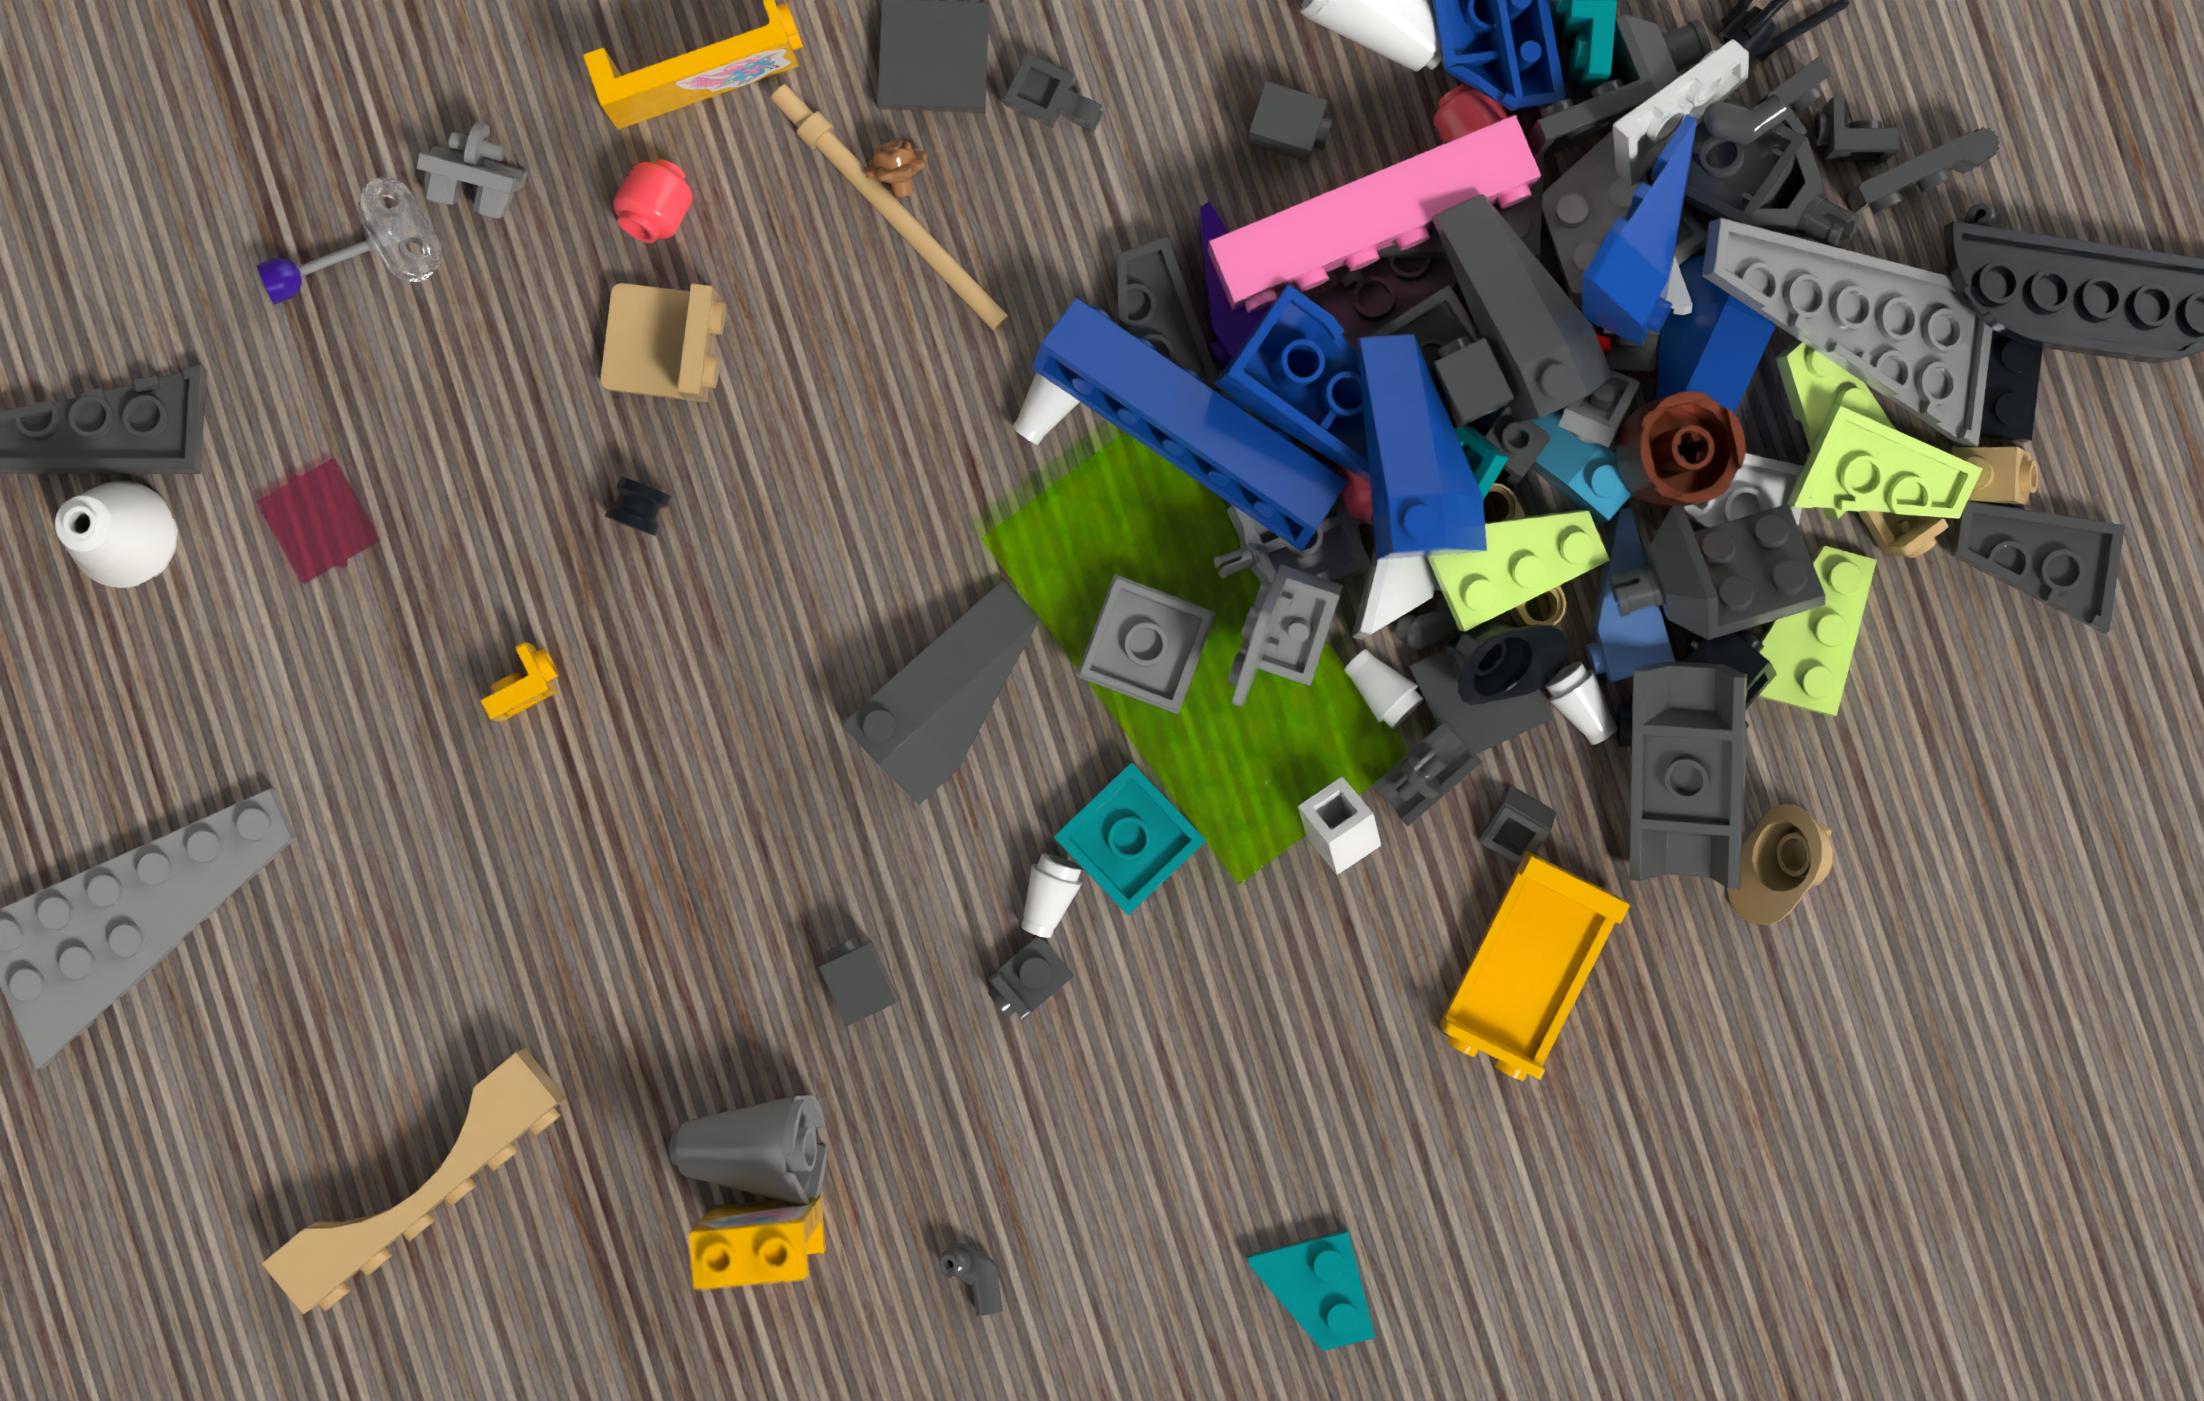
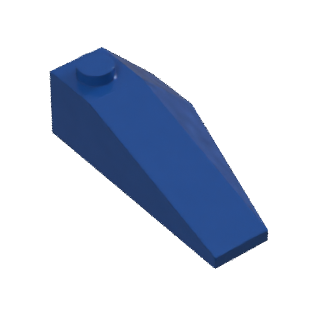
(1633, 267)

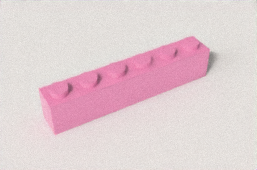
(1371, 215)

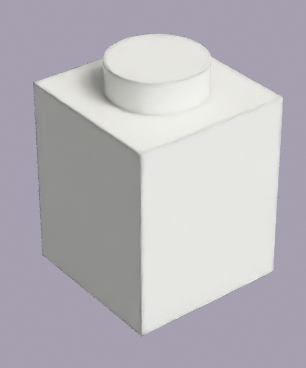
(1339, 825)

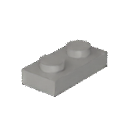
(1601, 413)

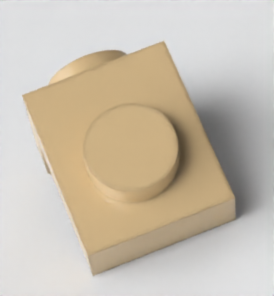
(2006, 474)
(1903, 533)

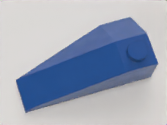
(1713, 345)
(1302, 379)
(1417, 469)

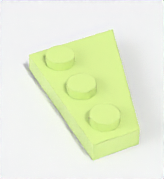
(1816, 384)
(1879, 469)
(1519, 564)
(1817, 645)

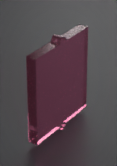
(318, 521)

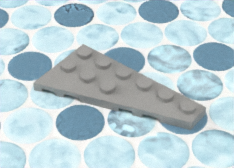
(1869, 315)
(106, 928)

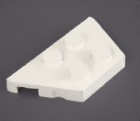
(1583, 209)

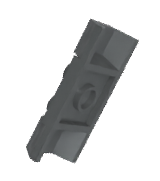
(1688, 771)

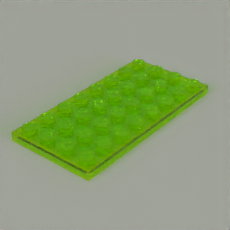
(1223, 763)

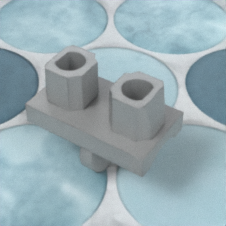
(448, 168)

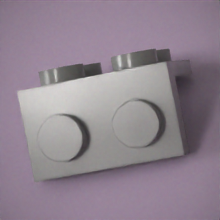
(1285, 630)

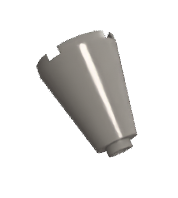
(757, 1149)

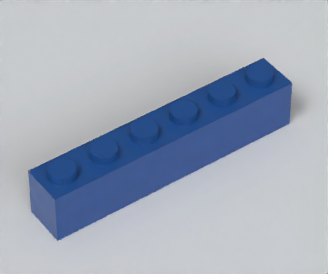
(1189, 423)

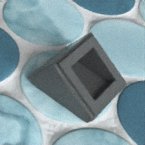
(1517, 825)

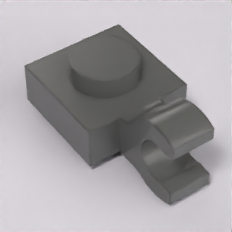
(1045, 92)

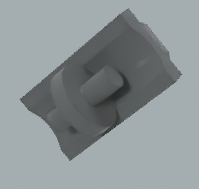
(1427, 773)

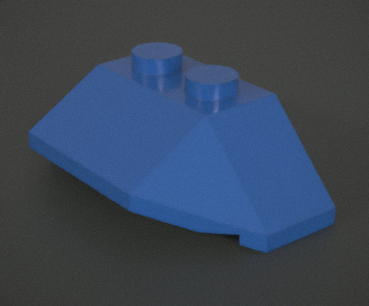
(1502, 49)

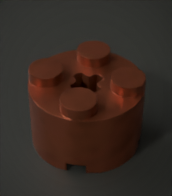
(1649, 454)

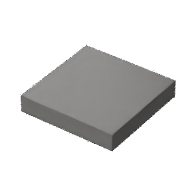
(1146, 644)

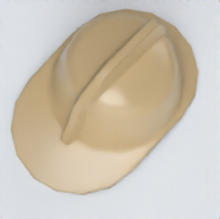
(1780, 864)

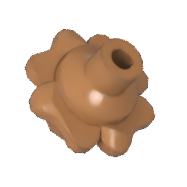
(896, 164)

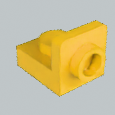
(517, 693)

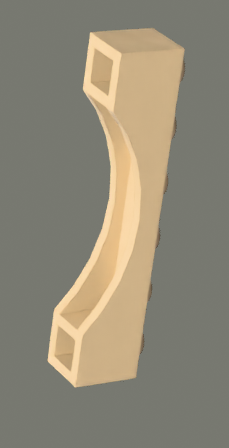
(328, 1253)

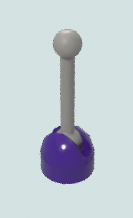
(284, 278)

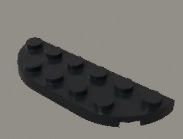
(2079, 293)

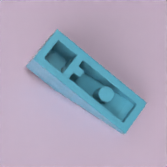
(1577, 469)

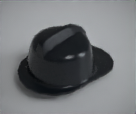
(1505, 661)

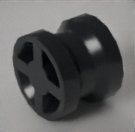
(637, 506)

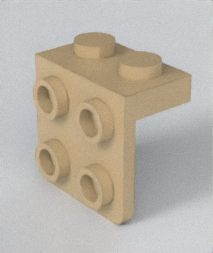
(662, 341)

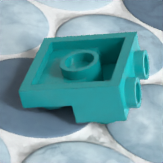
(1591, 30)

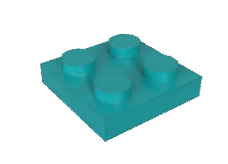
(1129, 838)

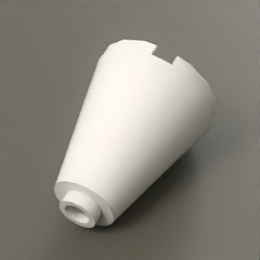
(1391, 28)
(118, 533)

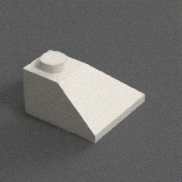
(1393, 590)

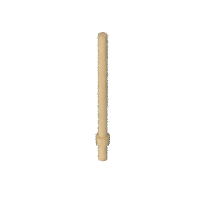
(817, 132)

